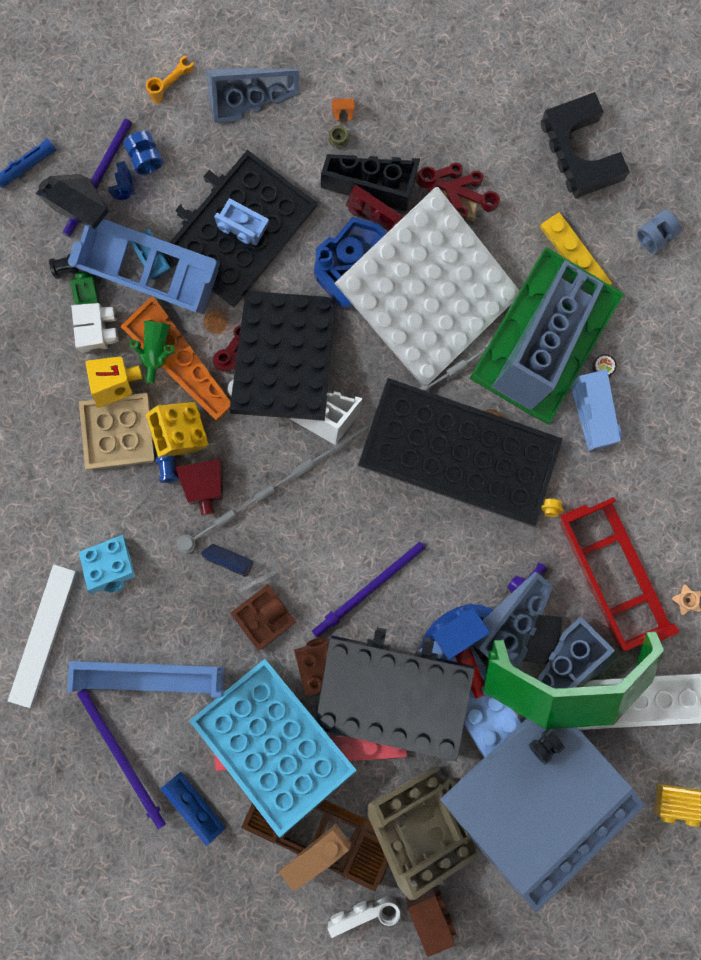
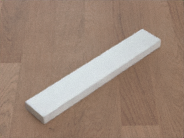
(42, 636)

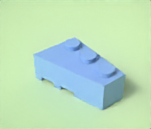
(596, 410)

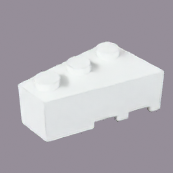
(339, 417)

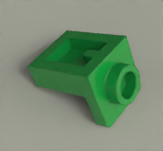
(84, 288)

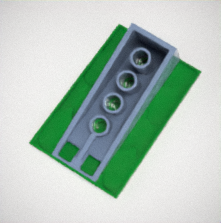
(546, 335)

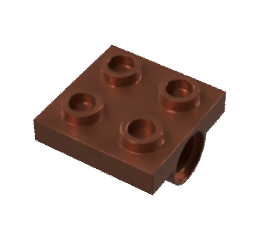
(263, 617)
(311, 664)

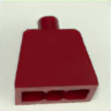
(202, 484)

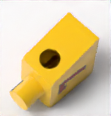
(110, 379)

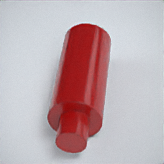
(467, 657)

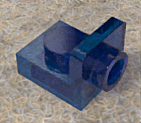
(124, 180)

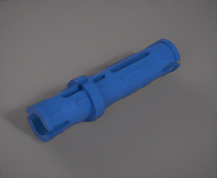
(24, 163)

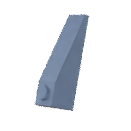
(247, 89)
(516, 619)
(577, 657)

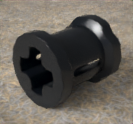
(61, 267)

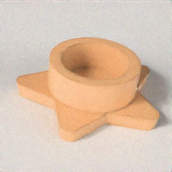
(694, 597)

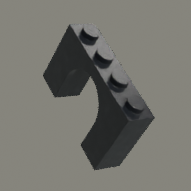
(581, 174)

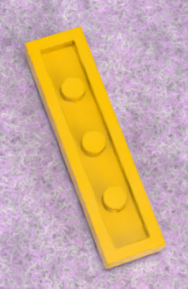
(570, 246)

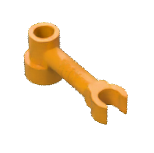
(156, 87)

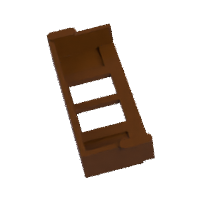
(362, 863)

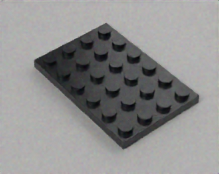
(283, 356)

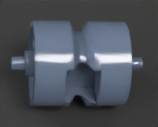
(659, 231)

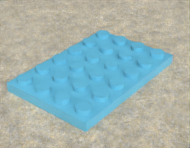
(273, 747)

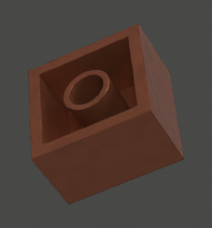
(431, 923)

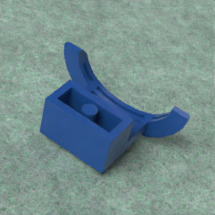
(459, 628)

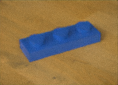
(193, 808)

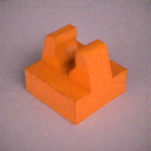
(343, 103)

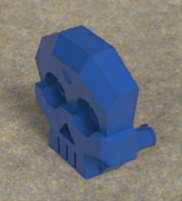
(334, 261)

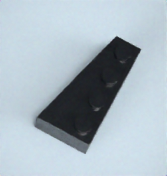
(382, 178)

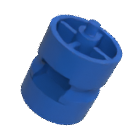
(143, 152)

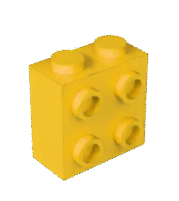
(176, 429)

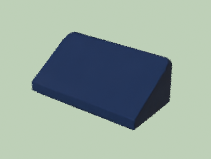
(227, 559)

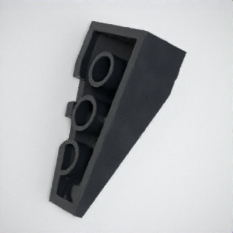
(74, 198)

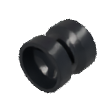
(546, 746)

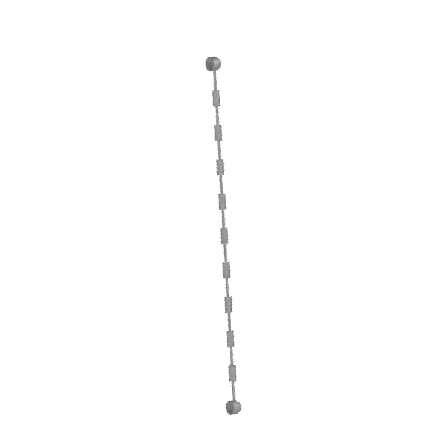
(188, 544)

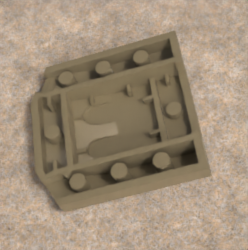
(420, 833)

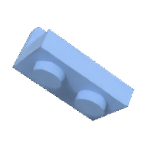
(242, 222)

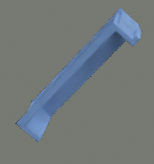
(146, 677)

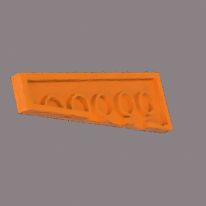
(183, 364)

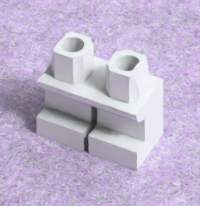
(90, 326)

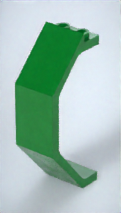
(569, 706)

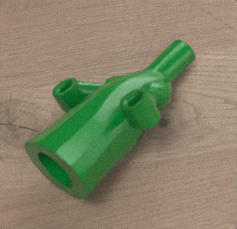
(155, 348)

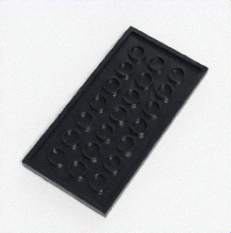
(460, 452)

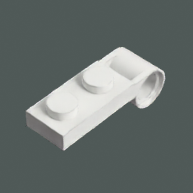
(362, 913)

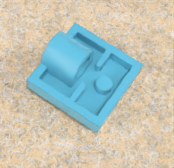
(107, 565)

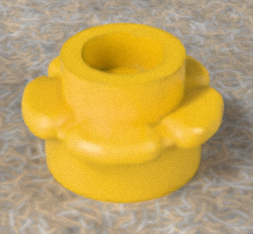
(552, 508)

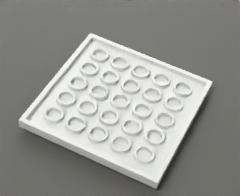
(428, 287)

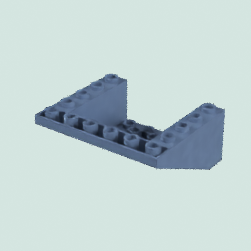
(538, 818)

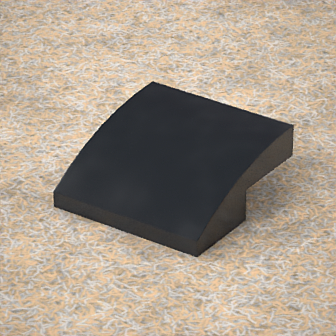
(544, 640)

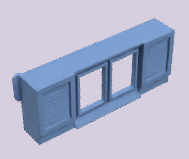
(104, 250)

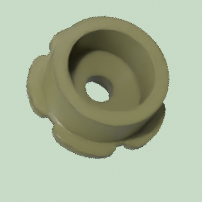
(338, 131)

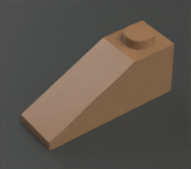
(315, 858)

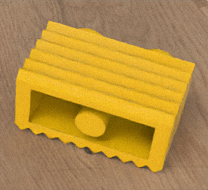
(678, 803)

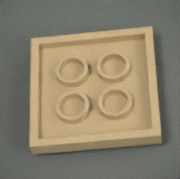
(116, 433)

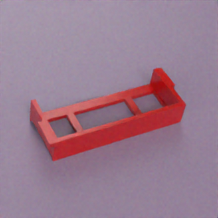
(664, 628)

